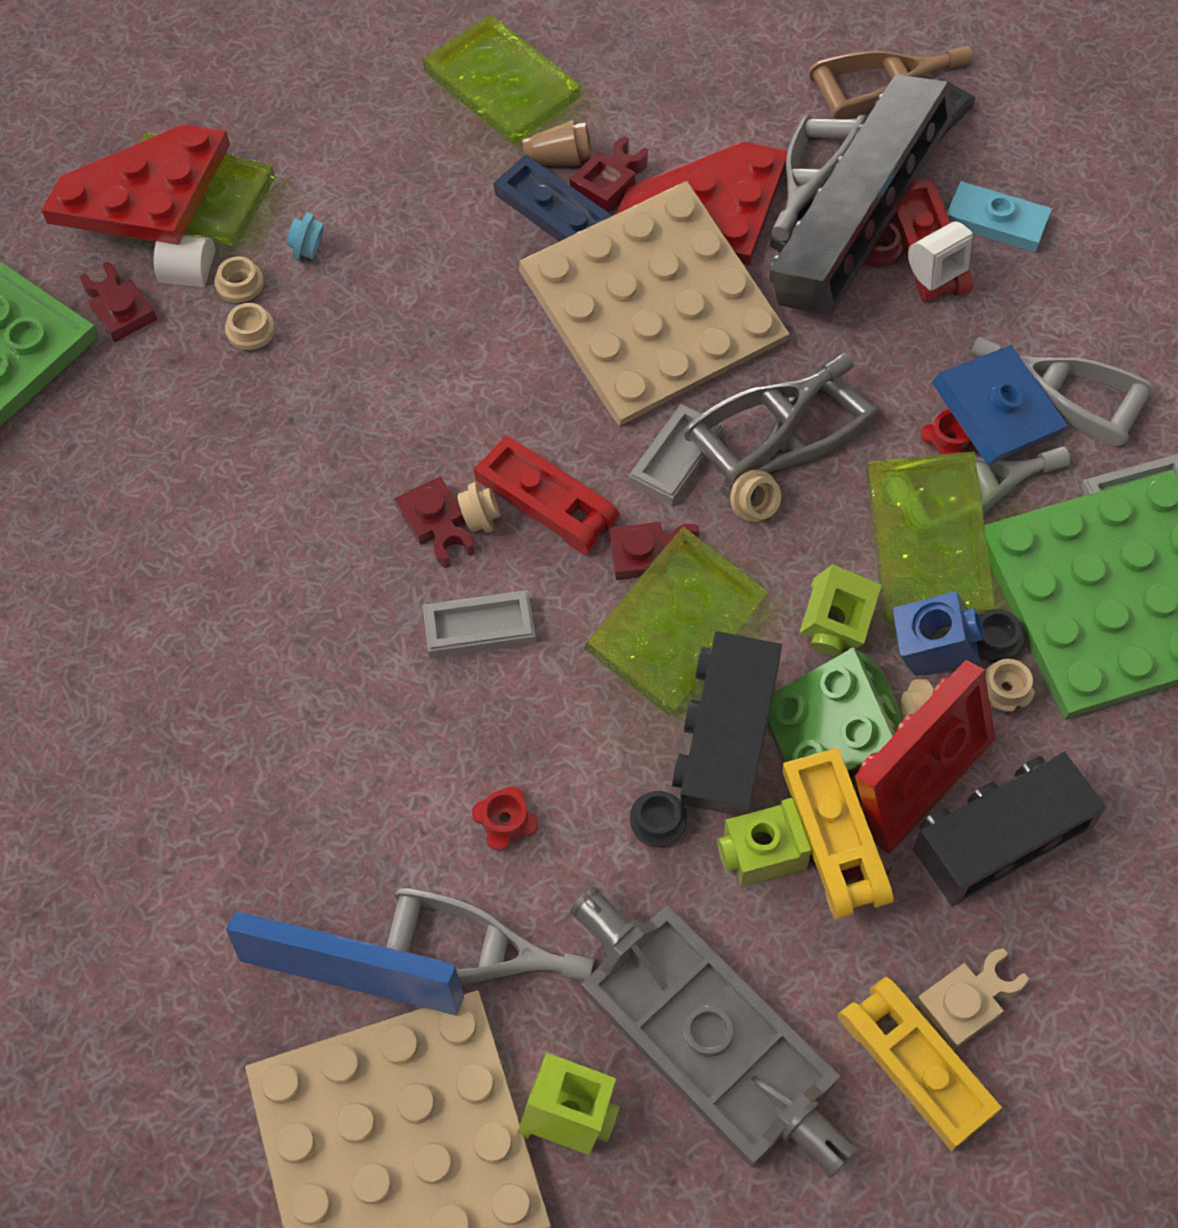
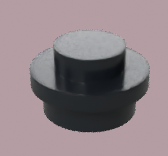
(1001, 635)
(658, 818)

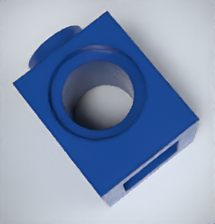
(920, 621)

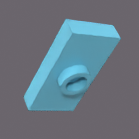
(999, 216)

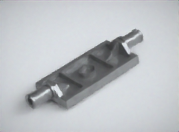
(710, 1035)

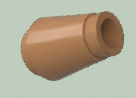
(560, 145)

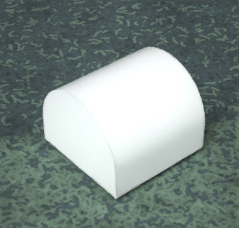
(941, 255)
(184, 263)

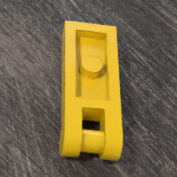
(837, 831)
(921, 1064)

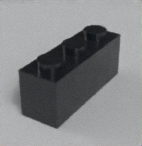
(728, 723)
(1007, 826)

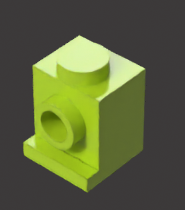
(850, 599)
(756, 862)
(569, 1105)

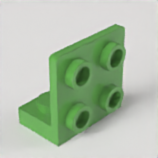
(836, 706)

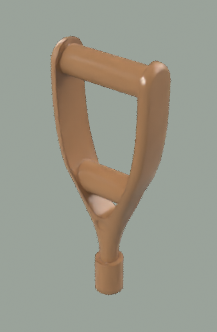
(894, 64)

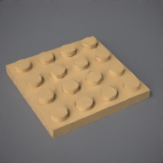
(652, 302)
(397, 1128)

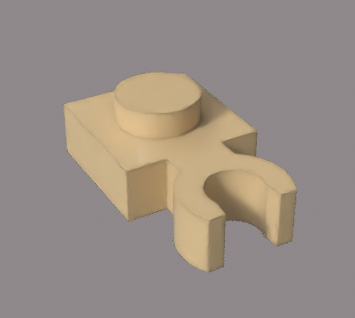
(965, 1002)

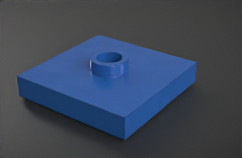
(999, 404)

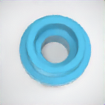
(305, 236)

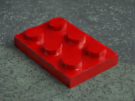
(926, 755)

